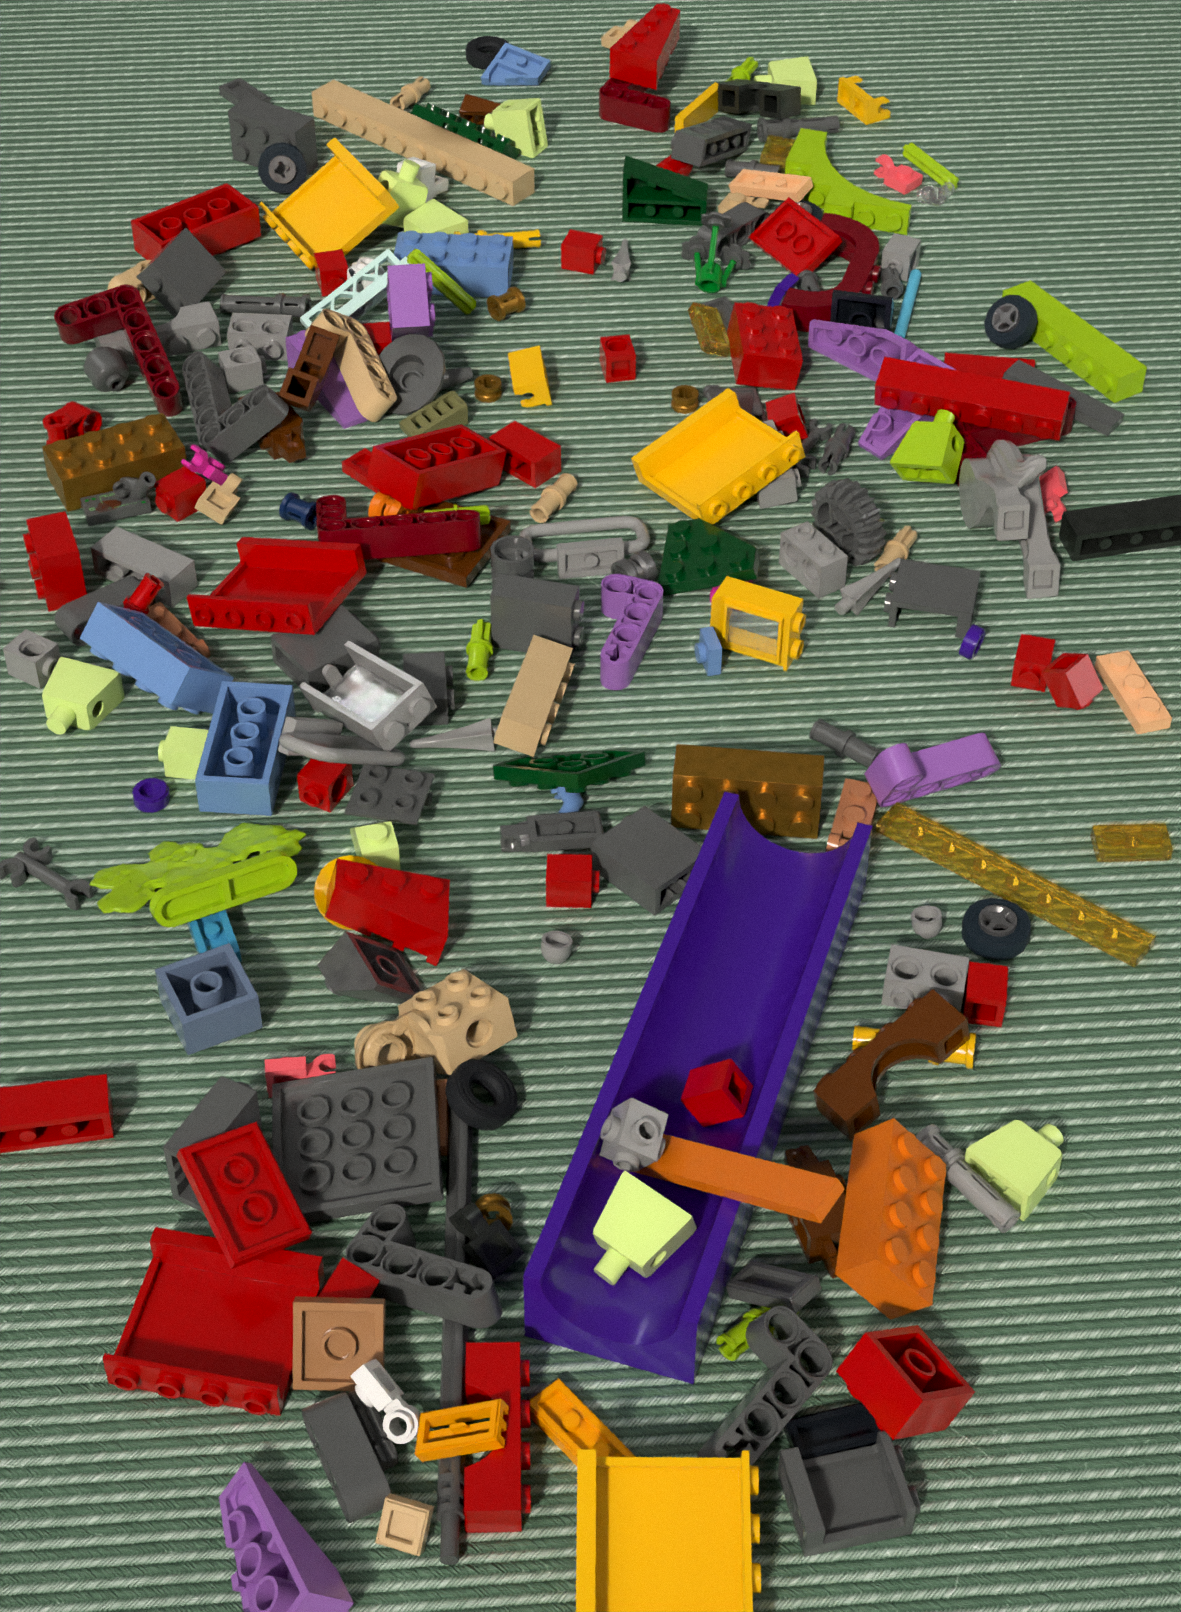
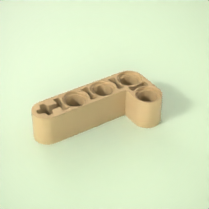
(359, 364)

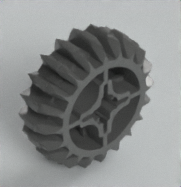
(849, 520)

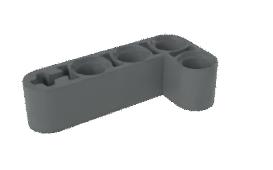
(419, 1278)
(784, 1373)

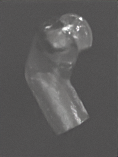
(935, 195)

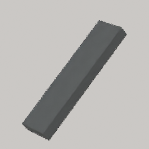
(1087, 410)

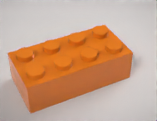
(891, 1219)

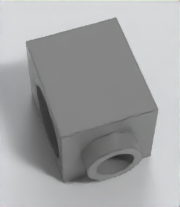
(901, 253)
(242, 368)
(31, 658)

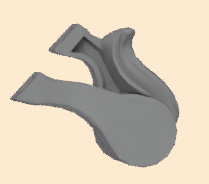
(1007, 495)

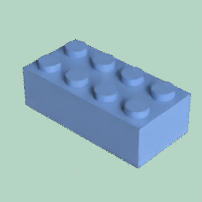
(473, 261)
(154, 658)
(241, 754)

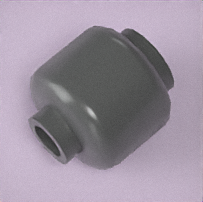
(106, 369)

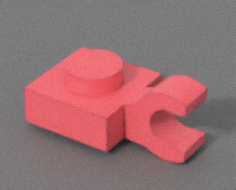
(899, 178)
(1052, 489)
(296, 1068)

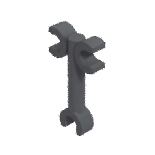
(815, 434)
(34, 864)

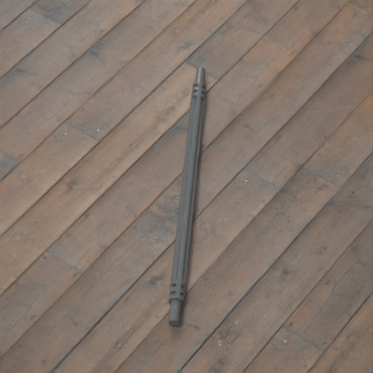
(454, 1339)

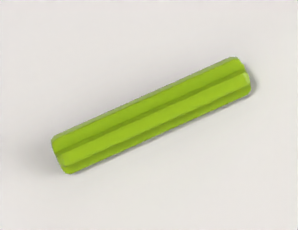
(928, 165)
(444, 283)

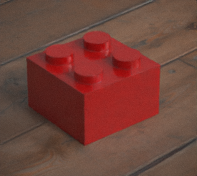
(54, 560)
(904, 1382)

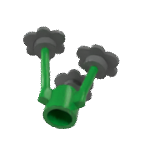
(710, 276)

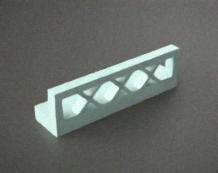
(361, 301)

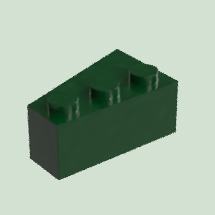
(661, 195)

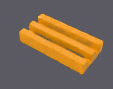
(460, 1437)

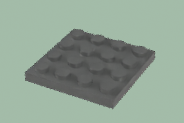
(359, 1139)

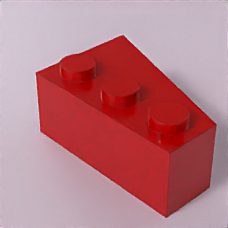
(392, 904)

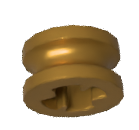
(488, 388)
(685, 399)
(498, 1203)

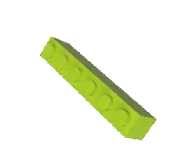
(1082, 346)

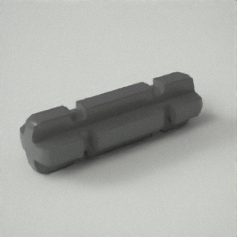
(373, 1427)

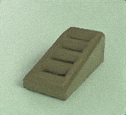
(439, 414)

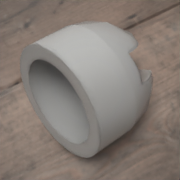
(926, 921)
(556, 946)

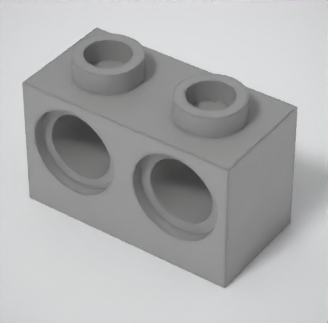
(263, 331)
(813, 559)
(916, 972)

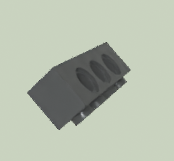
(710, 141)

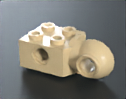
(448, 1022)

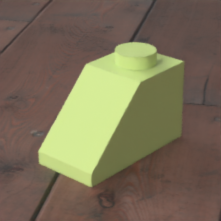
(377, 843)

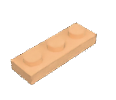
(771, 185)
(1133, 692)

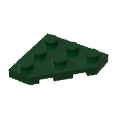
(466, 129)
(702, 556)
(569, 769)

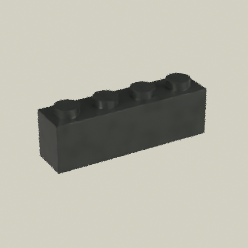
(1122, 528)

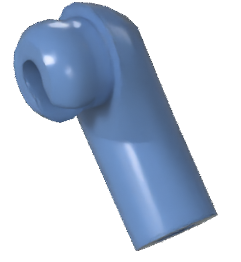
(571, 801)

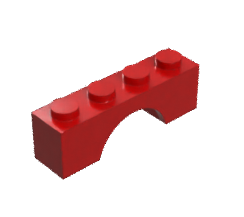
(493, 1485)

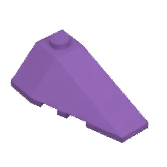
(274, 1554)

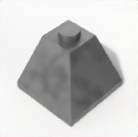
(368, 971)

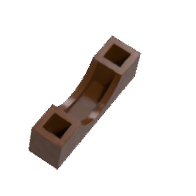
(926, 1031)

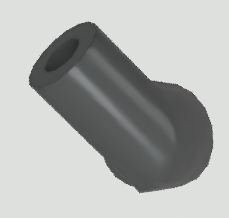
(134, 487)

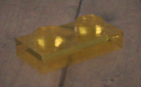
(776, 150)
(709, 329)
(1131, 842)

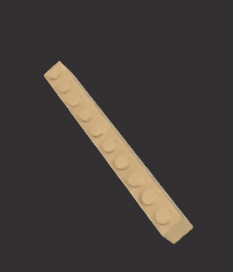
(418, 138)

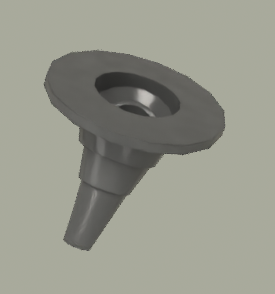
(418, 372)

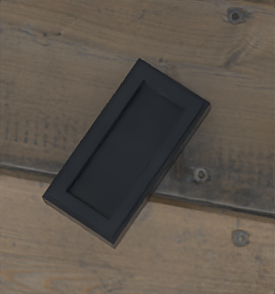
(832, 1431)

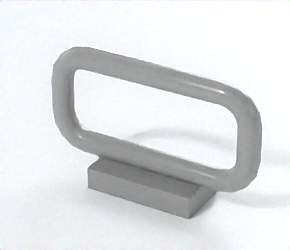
(590, 556)
(323, 742)

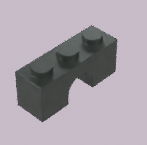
(769, 98)

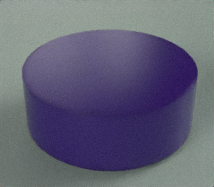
(972, 642)
(151, 795)

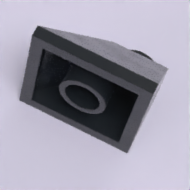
(862, 309)

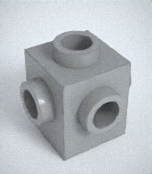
(633, 1135)

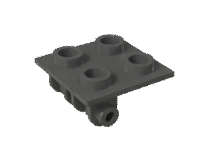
(390, 794)

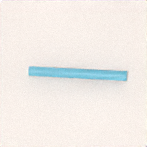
(908, 303)

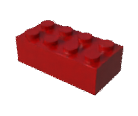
(215, 218)
(435, 466)

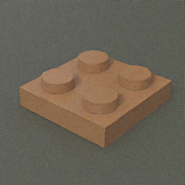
(335, 1340)

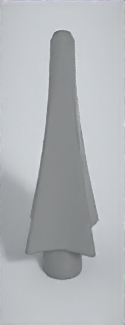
(622, 263)
(858, 593)
(474, 736)

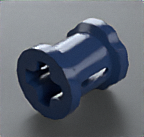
(298, 510)

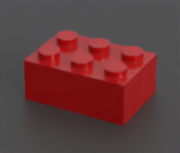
(764, 346)

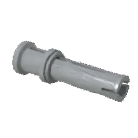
(969, 1182)

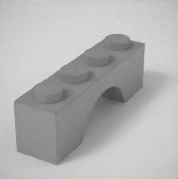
(191, 330)

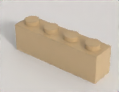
(534, 696)

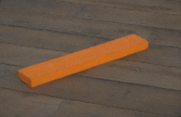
(746, 1179)

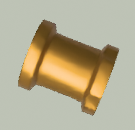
(506, 303)

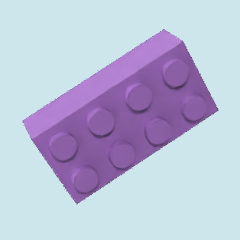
(409, 300)

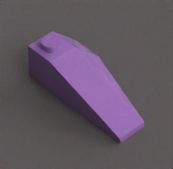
(858, 346)
(335, 393)
(890, 426)

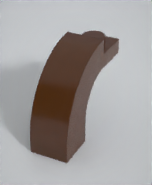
(306, 379)

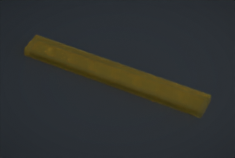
(1016, 884)

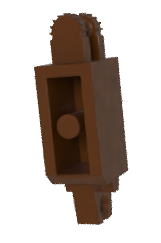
(286, 438)
(818, 1240)

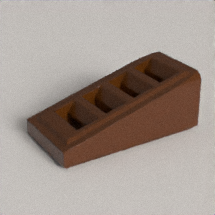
(476, 108)

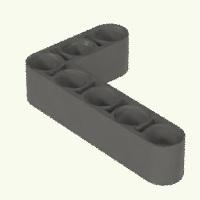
(223, 427)

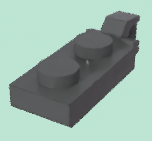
(552, 832)

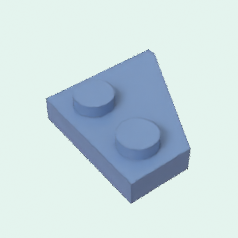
(515, 67)

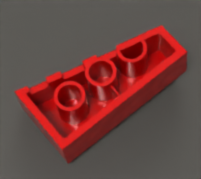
(646, 47)

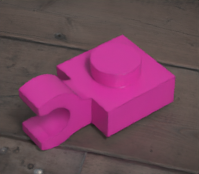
(206, 466)

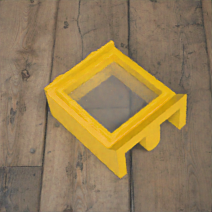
(758, 621)

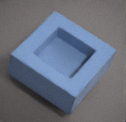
(709, 651)

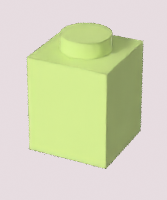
(182, 751)

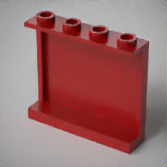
(281, 586)
(214, 1327)

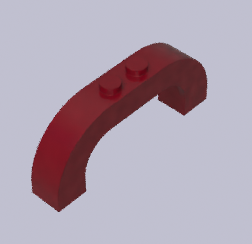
(861, 250)

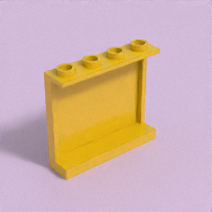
(332, 208)
(716, 459)
(666, 1534)

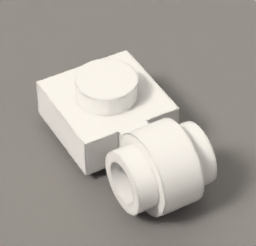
(380, 1391)

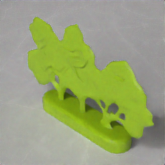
(203, 879)

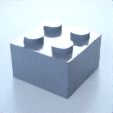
(209, 998)

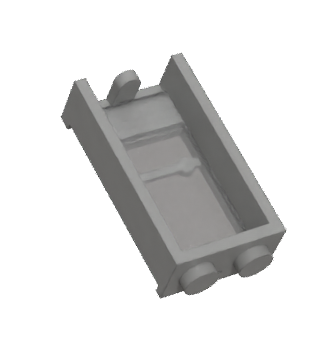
(372, 699)

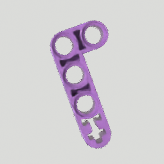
(638, 612)
(904, 775)

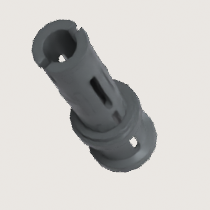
(790, 127)
(279, 304)

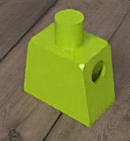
(930, 451)

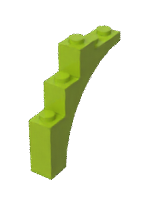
(836, 193)

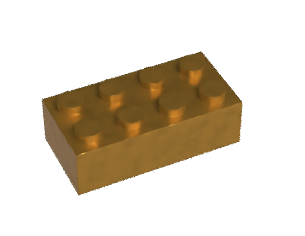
(102, 457)
(775, 789)

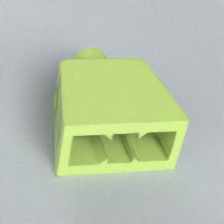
(794, 73)
(521, 122)
(405, 190)
(434, 218)
(80, 695)
(1018, 1162)
(638, 1230)

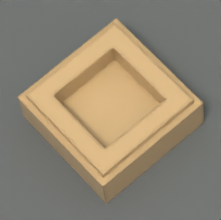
(404, 1524)

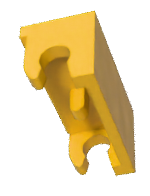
(861, 103)
(530, 376)

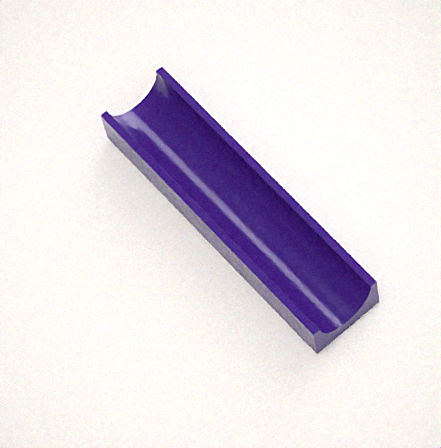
(731, 981)

